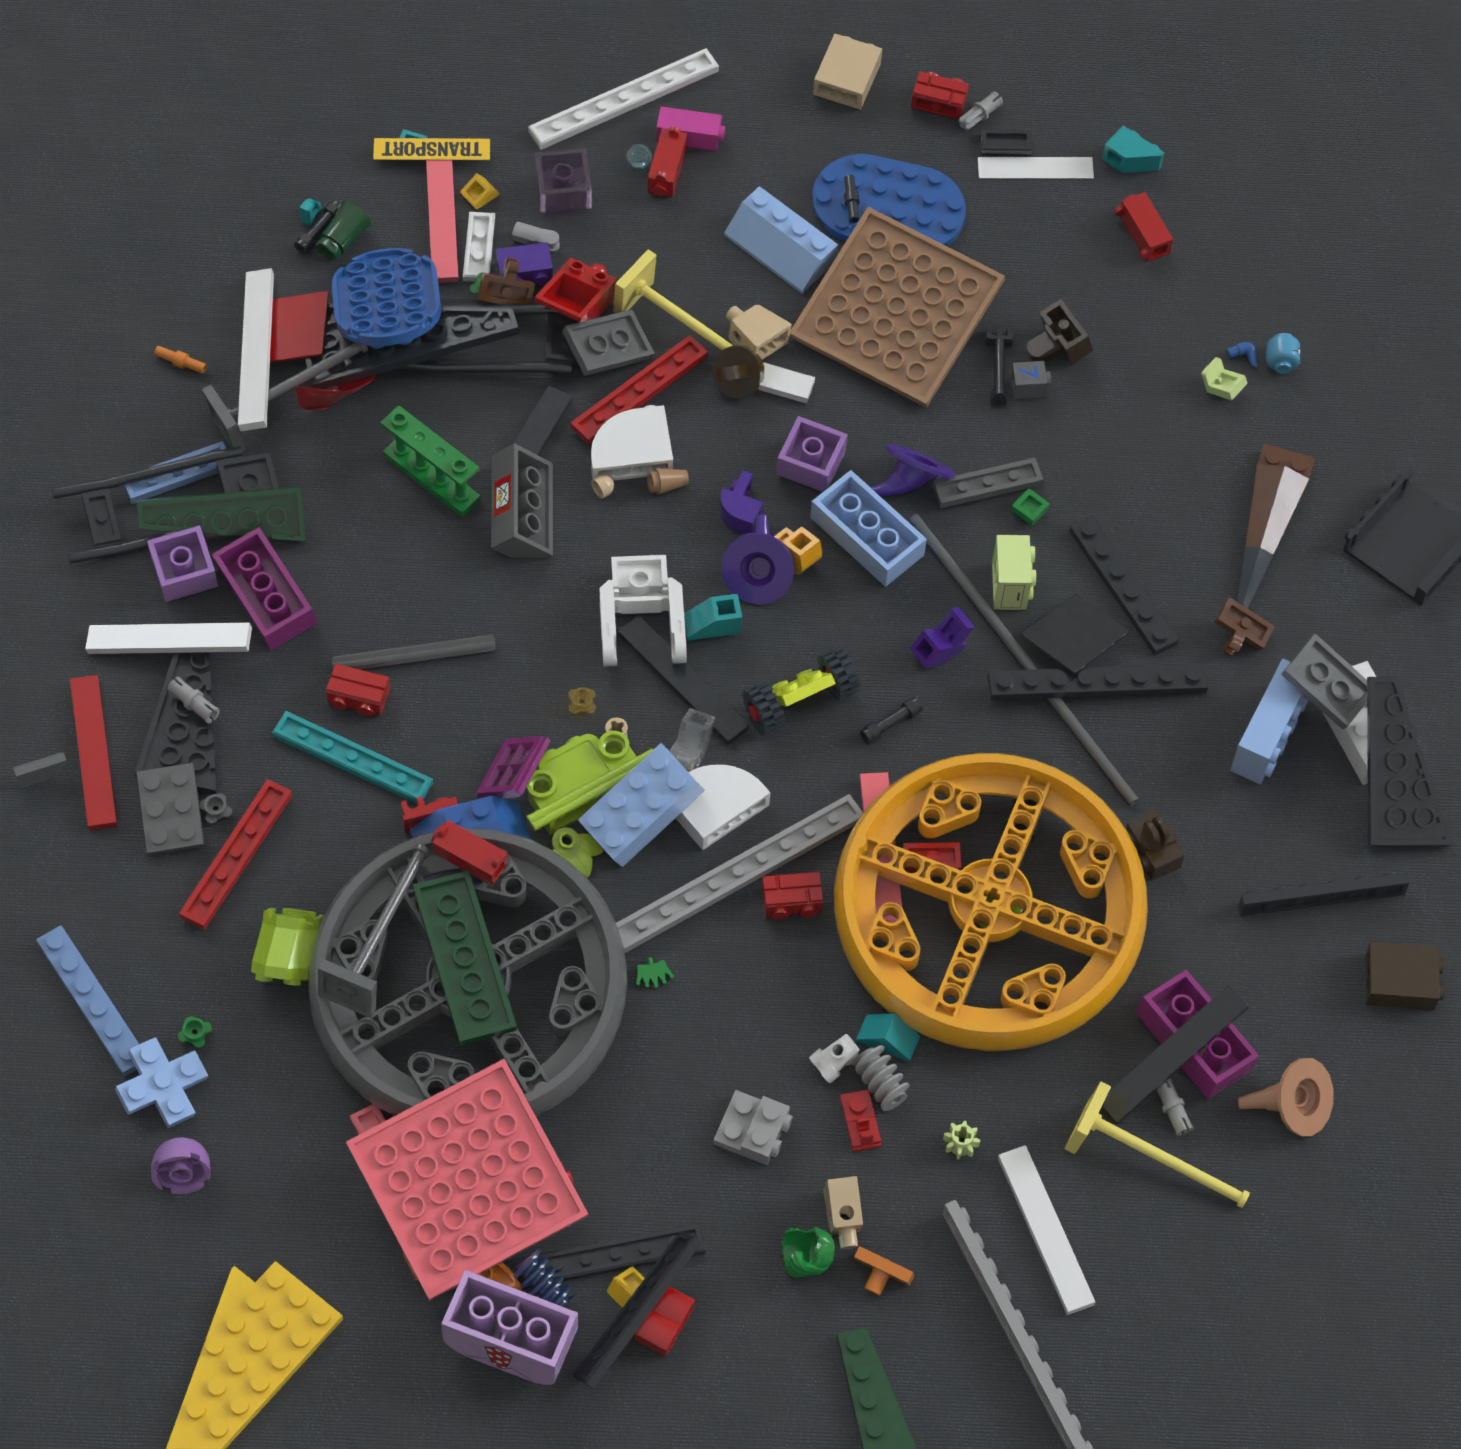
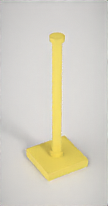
(638, 283)
(1091, 1120)

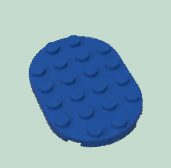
(901, 190)
(386, 297)

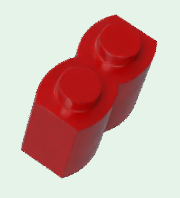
(665, 1321)

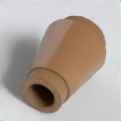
(665, 480)

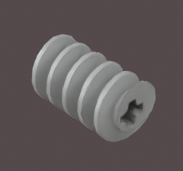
(880, 1077)

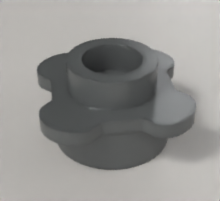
(212, 801)

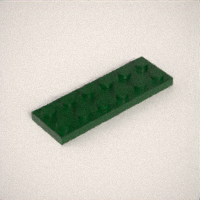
(464, 958)

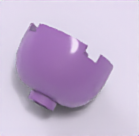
(180, 1166)

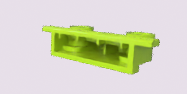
(578, 777)

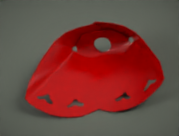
(319, 400)

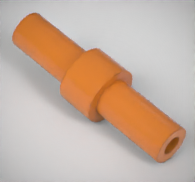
(180, 359)

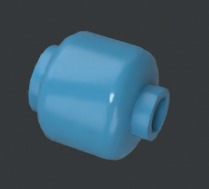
(1283, 353)

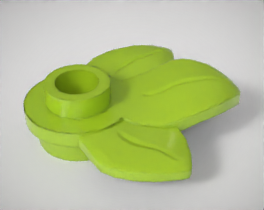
(580, 850)

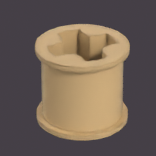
(617, 724)

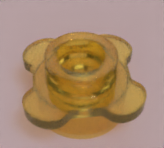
(582, 694)

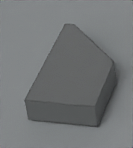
(38, 770)

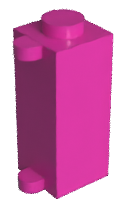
(702, 128)

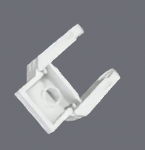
(641, 586)

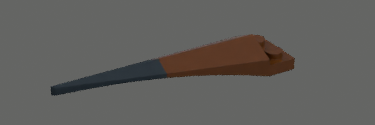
(1277, 489)

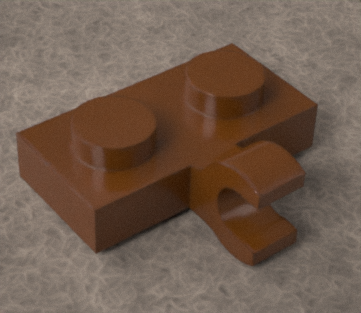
(506, 288)
(1244, 627)

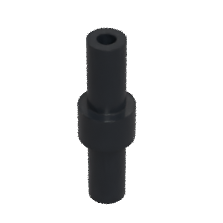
(851, 198)

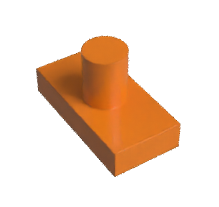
(881, 1271)

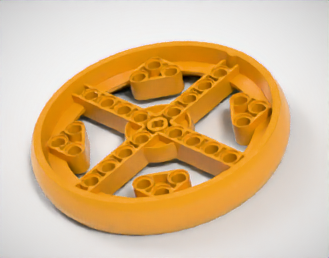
(962, 781)

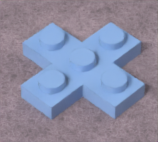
(161, 1082)

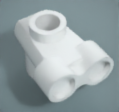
(829, 1060)

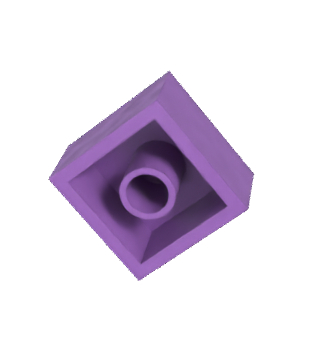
(811, 454)
(182, 563)

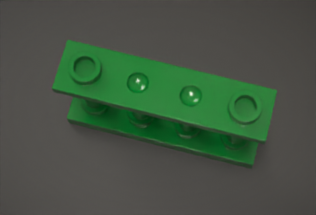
(430, 461)

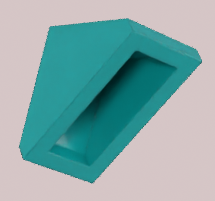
(889, 1032)

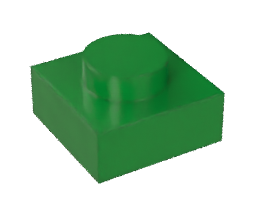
(1030, 507)

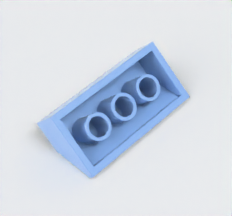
(781, 240)

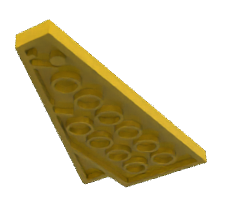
(249, 1353)

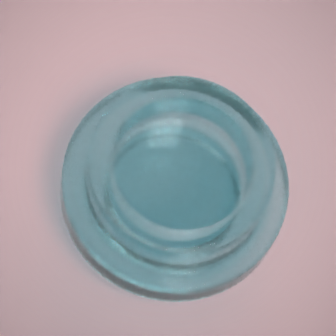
(639, 156)

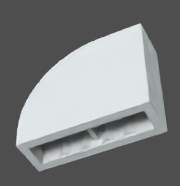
(632, 444)
(726, 803)

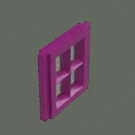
(513, 767)

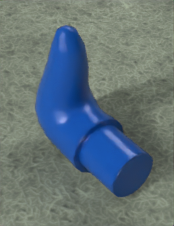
(1244, 348)

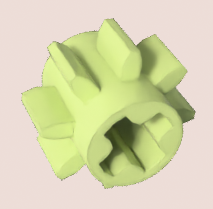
(965, 1132)

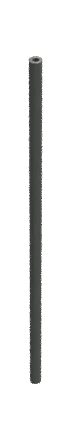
(1023, 658)

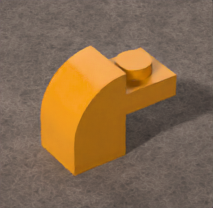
(803, 547)

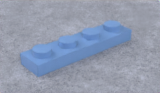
(158, 485)

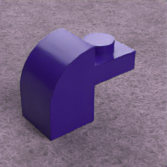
(737, 508)
(943, 642)

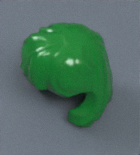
(807, 1251)

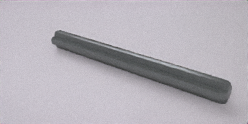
(416, 652)

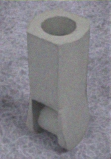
(530, 235)

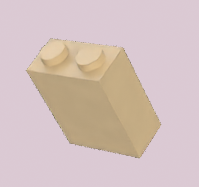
(847, 71)

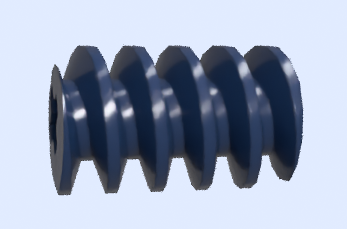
(542, 1279)

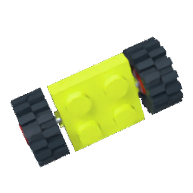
(834, 672)

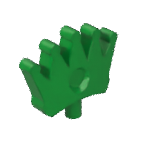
(653, 972)

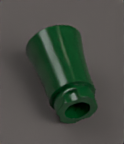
(342, 230)

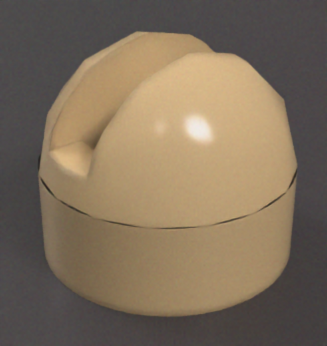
(602, 486)

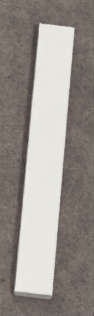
(623, 99)
(256, 350)

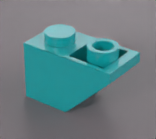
(1132, 153)
(714, 618)

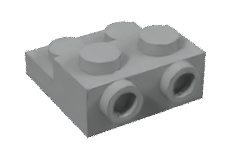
(753, 1127)

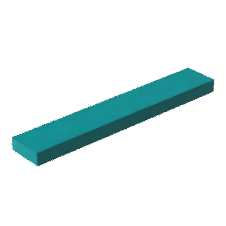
(352, 757)

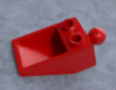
(579, 291)

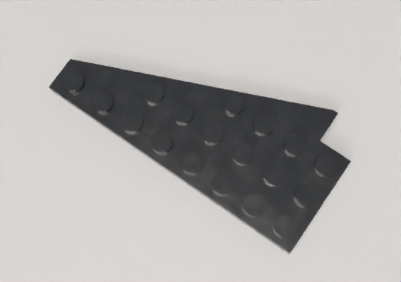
(455, 331)

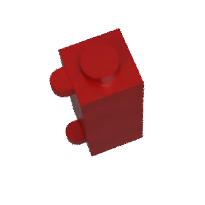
(667, 162)
(1145, 226)
(469, 852)

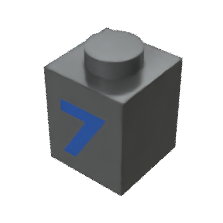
(1029, 380)

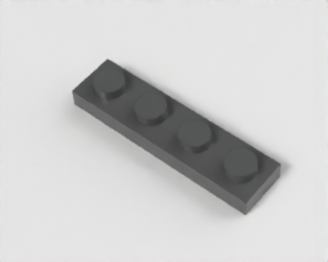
(988, 483)

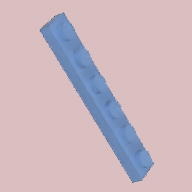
(89, 997)

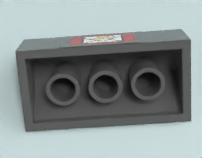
(521, 504)

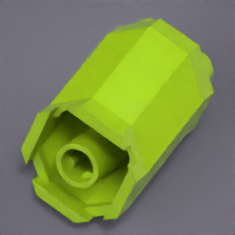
(285, 945)

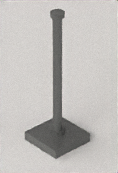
(226, 418)
(349, 986)

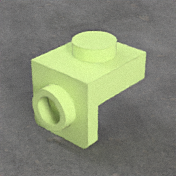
(1222, 381)

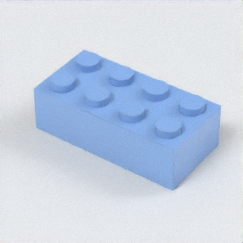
(868, 528)
(1269, 728)
(641, 805)

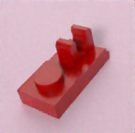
(412, 817)
(941, 852)
(860, 1121)

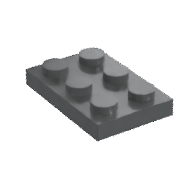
(608, 342)
(1327, 681)
(170, 809)

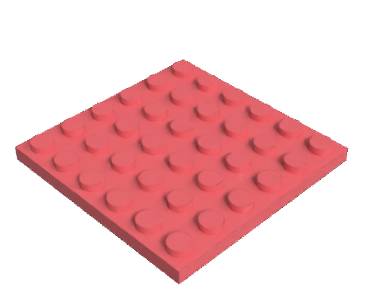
(467, 1179)

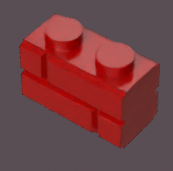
(939, 95)
(357, 690)
(792, 895)

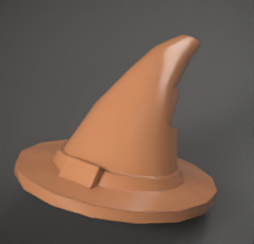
(1300, 1097)

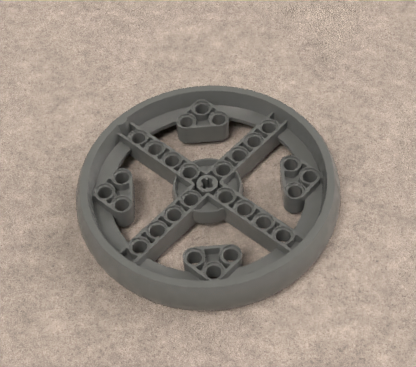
(529, 863)

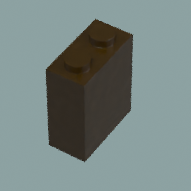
(1403, 975)

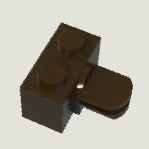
(1061, 334)
(1155, 845)

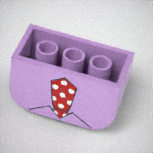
(509, 1329)

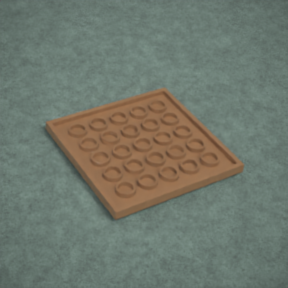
(897, 306)

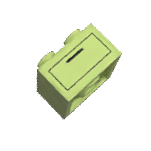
(1013, 572)

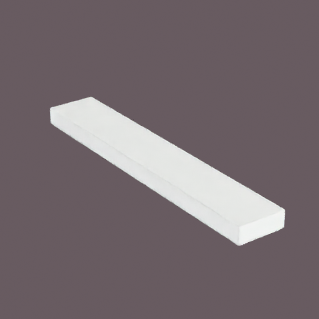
(168, 638)
(1046, 1230)

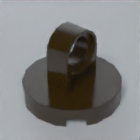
(738, 371)

